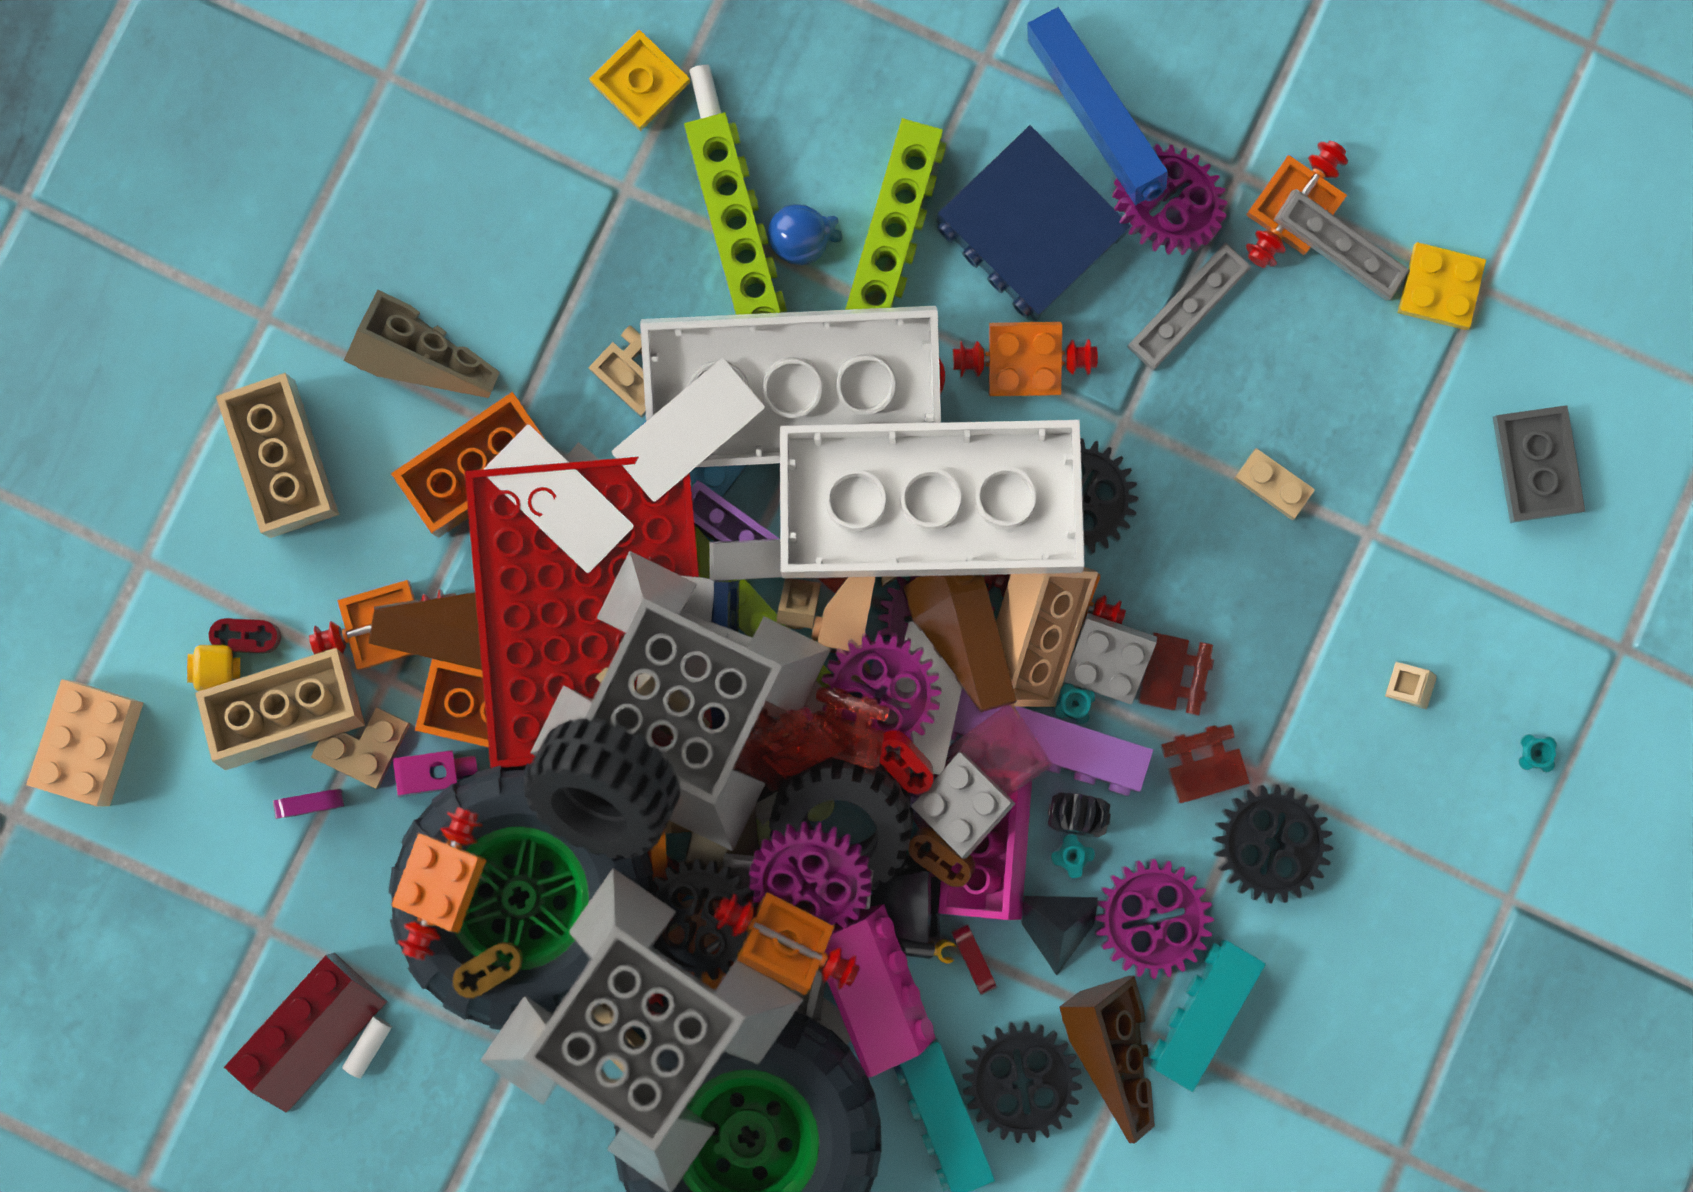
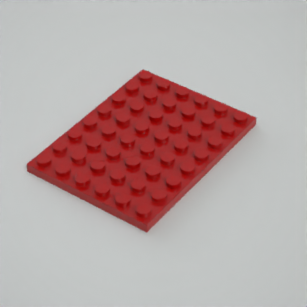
(543, 608)

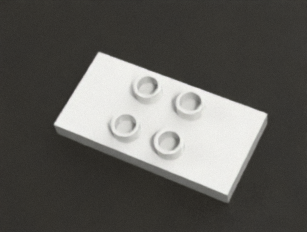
(802, 369)
(931, 499)

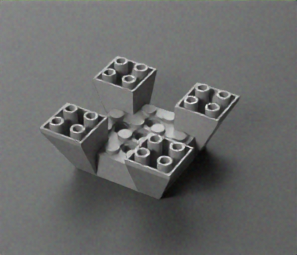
(659, 641)
(649, 1100)

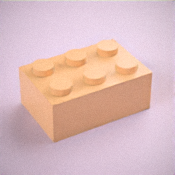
(85, 743)

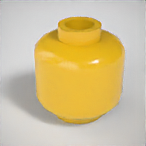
(211, 666)

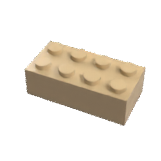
(277, 455)
(279, 709)

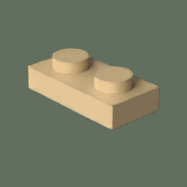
(1274, 484)
(798, 603)

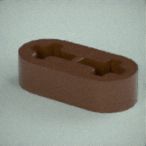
(940, 858)

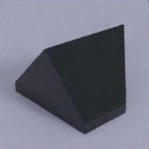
(1058, 925)

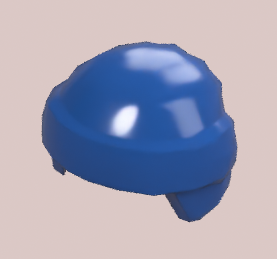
(801, 234)

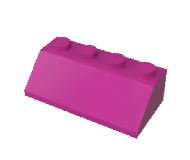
(1000, 869)
(883, 1003)

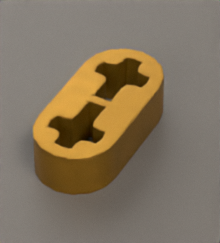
(493, 977)

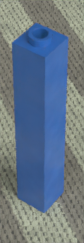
(1097, 106)

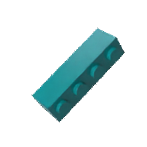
(1206, 1014)
(946, 1121)

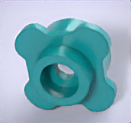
(1084, 701)
(1545, 746)
(1075, 866)

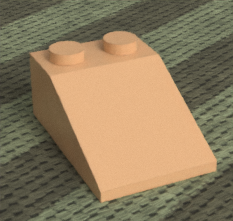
(845, 615)

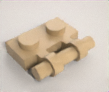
(621, 372)

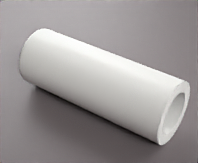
(705, 91)
(367, 1047)

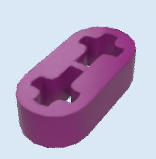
(308, 803)

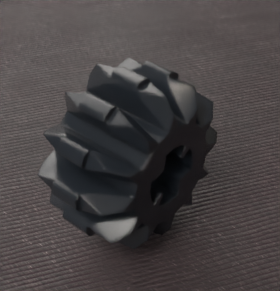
(1079, 814)

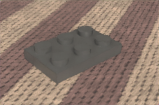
(1538, 464)

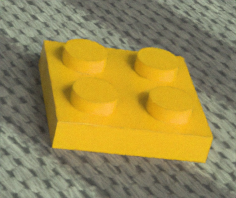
(639, 80)
(1441, 286)

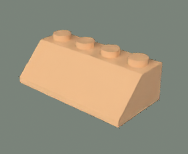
(1040, 630)

